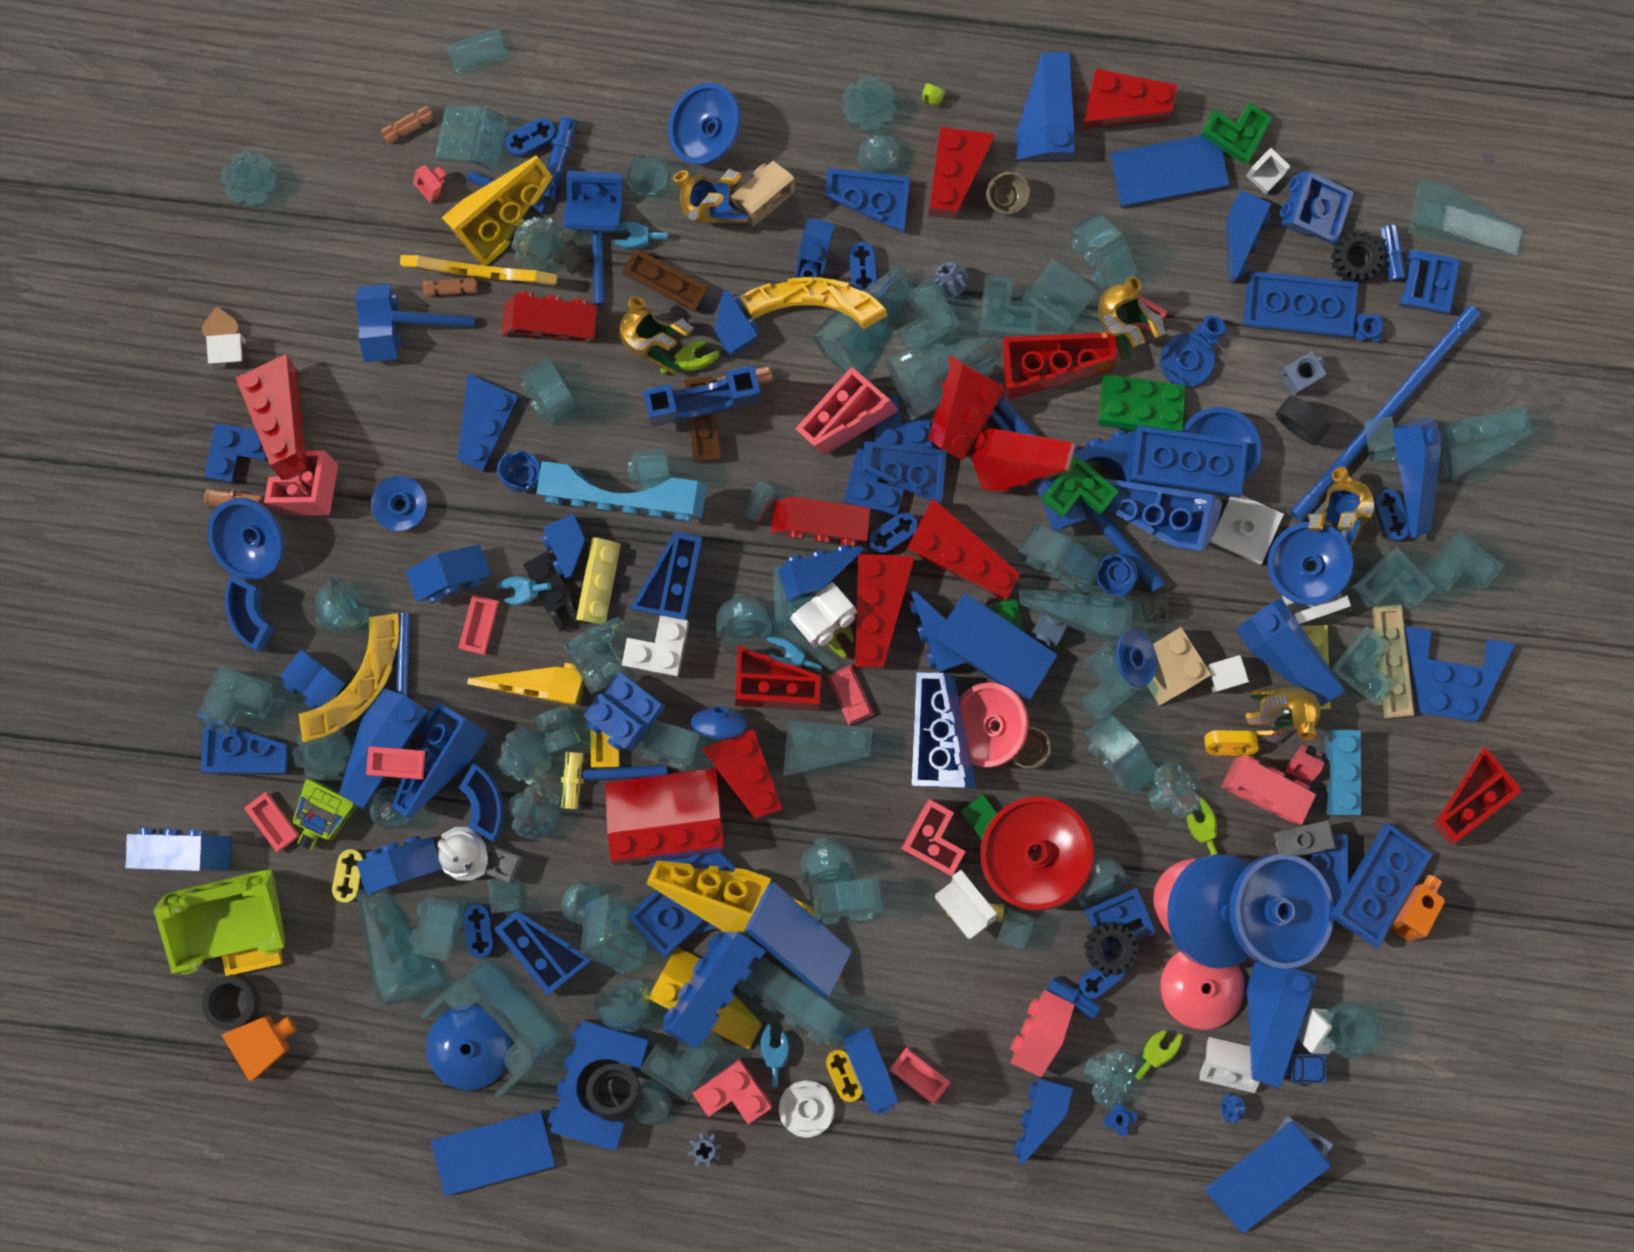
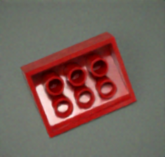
(664, 817)

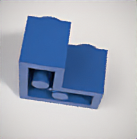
(448, 572)
(397, 864)

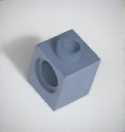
(1295, 381)

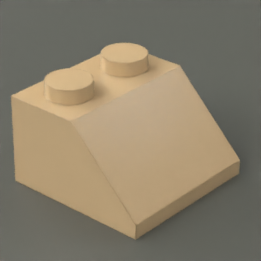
(763, 192)
(1176, 668)

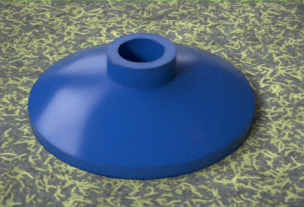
(389, 493)
(1136, 658)
(719, 723)

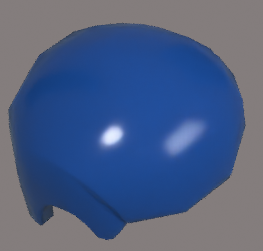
(519, 471)
(1117, 574)

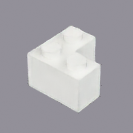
(664, 655)

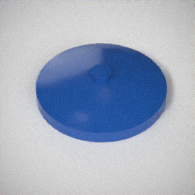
(1281, 911)
(1201, 914)

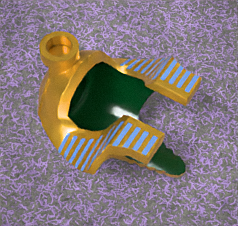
(1120, 308)
(646, 335)
(1300, 713)

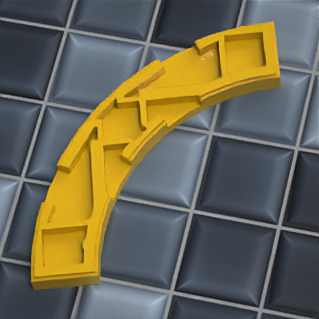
(478, 271)
(818, 292)
(363, 688)

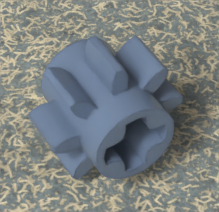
(951, 279)
(700, 1155)

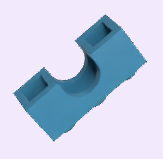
(1344, 757)

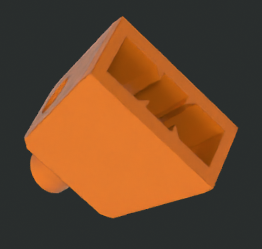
(1419, 910)
(259, 1044)

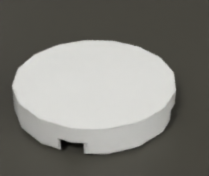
(806, 1108)

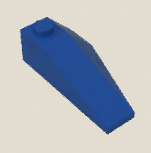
(1047, 118)
(1418, 461)
(449, 746)

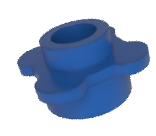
(1375, 323)
(1216, 325)
(1232, 1108)
(1121, 1127)

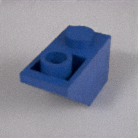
(814, 248)
(732, 327)
(568, 544)

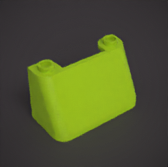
(220, 920)

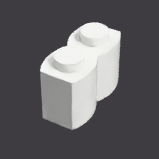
(824, 615)

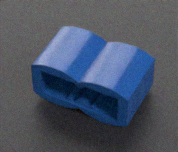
(312, 680)

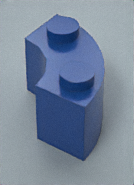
(377, 335)
(246, 615)
(485, 801)

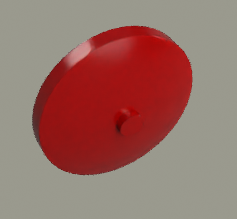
(1037, 853)

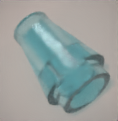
(760, 500)

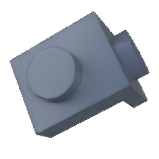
(1048, 631)

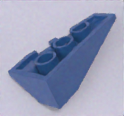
(1172, 515)
(1286, 648)
(387, 723)
(1275, 1017)

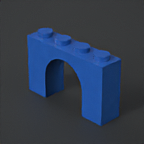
(736, 390)
(1113, 454)
(870, 1071)
(573, 1116)

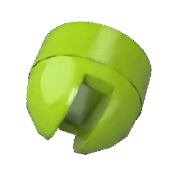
(932, 94)

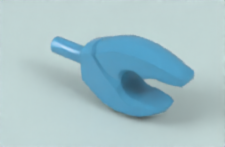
(638, 237)
(524, 589)
(794, 654)
(773, 1056)

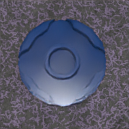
(1187, 360)

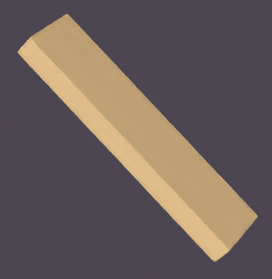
(1390, 624)

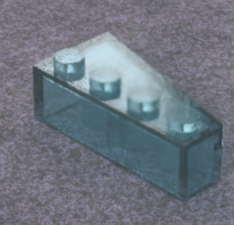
(796, 1002)

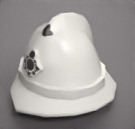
(462, 853)

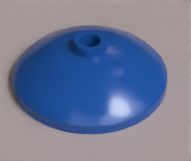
(695, 118)
(1228, 424)
(236, 545)
(1298, 548)
(487, 1046)

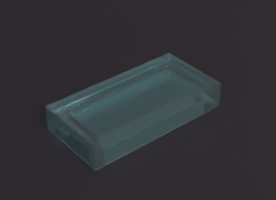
(477, 50)

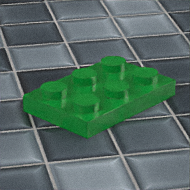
(1140, 402)

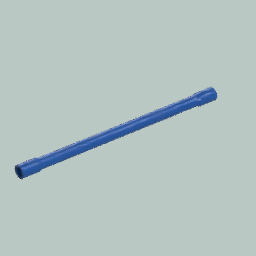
(1458, 329)
(1145, 570)

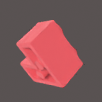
(308, 491)
(926, 841)
(1041, 1033)
(736, 1085)

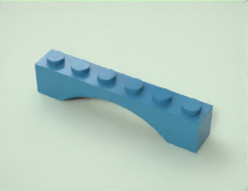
(673, 497)

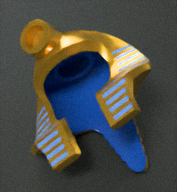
(709, 200)
(1346, 505)

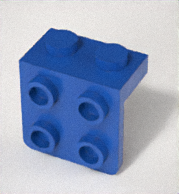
(593, 201)

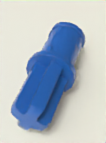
(1393, 252)
(1072, 995)

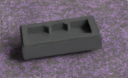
(1306, 839)
(502, 863)

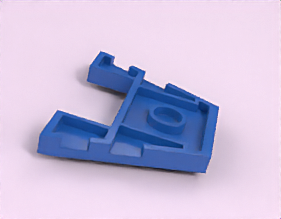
(1453, 688)

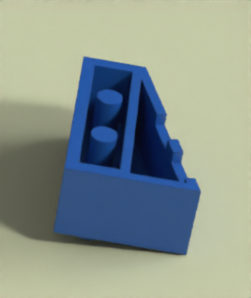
(540, 952)

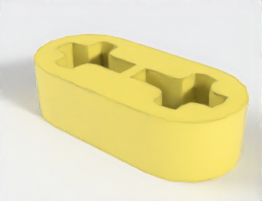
(342, 873)

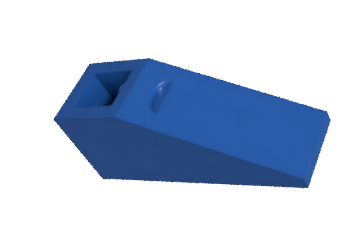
(1241, 229)
(809, 575)
(930, 625)
(1046, 1111)

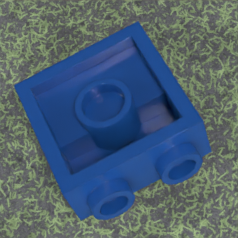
(1316, 207)
(623, 713)

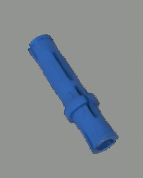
(558, 155)

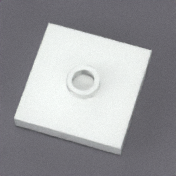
(1246, 528)

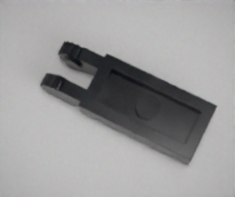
(543, 571)

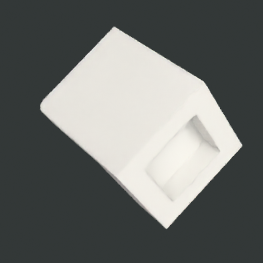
(1268, 171)
(224, 349)
(1227, 673)
(1314, 1031)

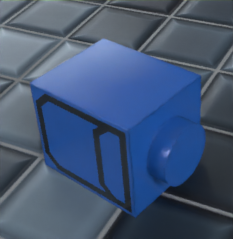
(1306, 1068)

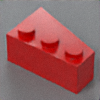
(956, 166)
(549, 318)
(1476, 797)

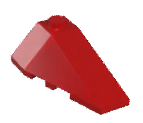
(1014, 458)

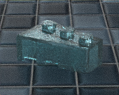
(1478, 438)
(823, 745)

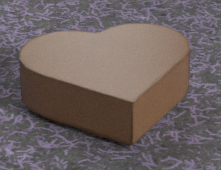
(220, 324)

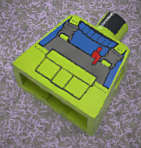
(320, 813)

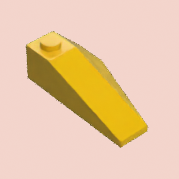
(493, 212)
(550, 683)
(713, 894)
(734, 1020)

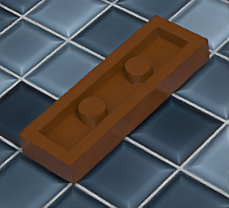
(665, 280)
(703, 429)

